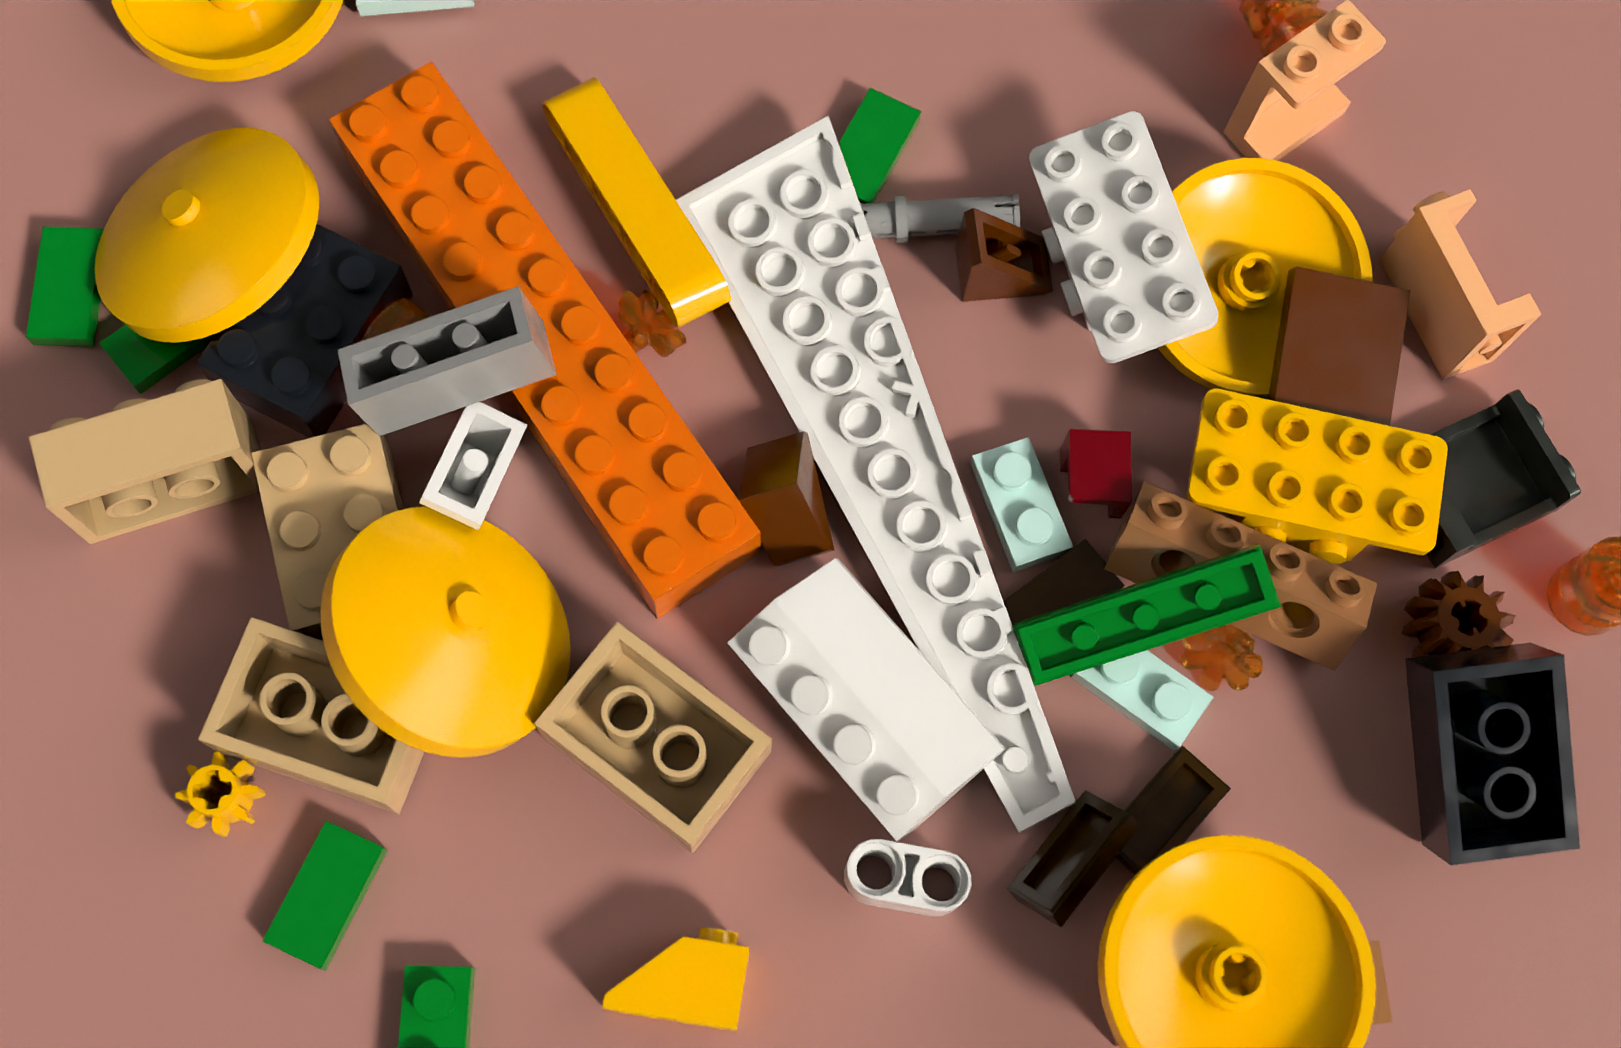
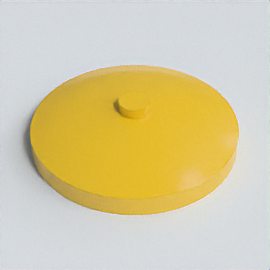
(226, 36)
(1248, 230)
(207, 235)
(444, 632)
(1235, 952)

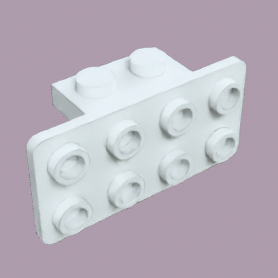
(1121, 239)

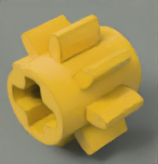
(210, 781)

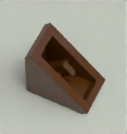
(999, 259)
(786, 499)

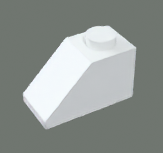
(473, 464)

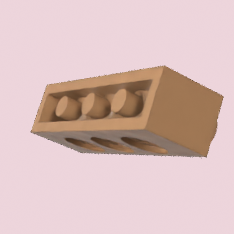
(1320, 602)

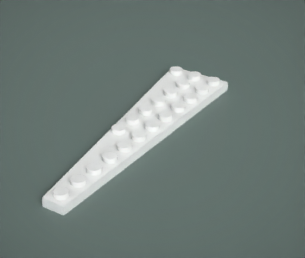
(845, 369)

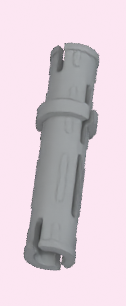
(933, 217)

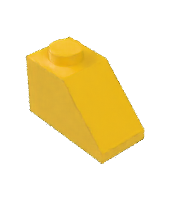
(688, 982)

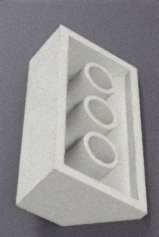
(866, 697)

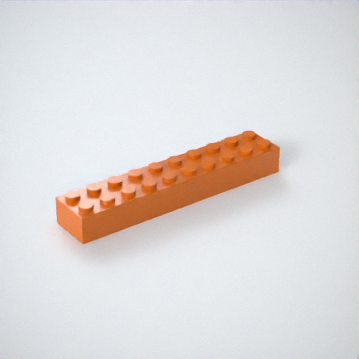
(603, 412)

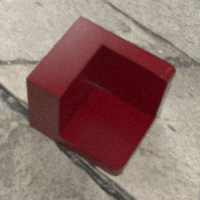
(1098, 468)

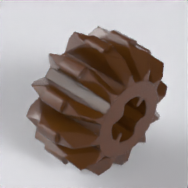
(1456, 606)

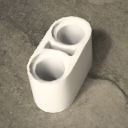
(907, 868)

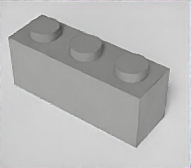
(446, 361)

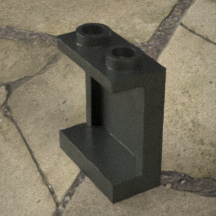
(1498, 477)

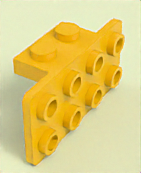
(1317, 476)

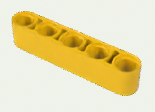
(636, 202)

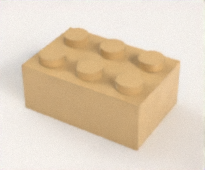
(147, 460)
(316, 503)
(295, 719)
(654, 737)

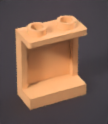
(1295, 87)
(1447, 294)

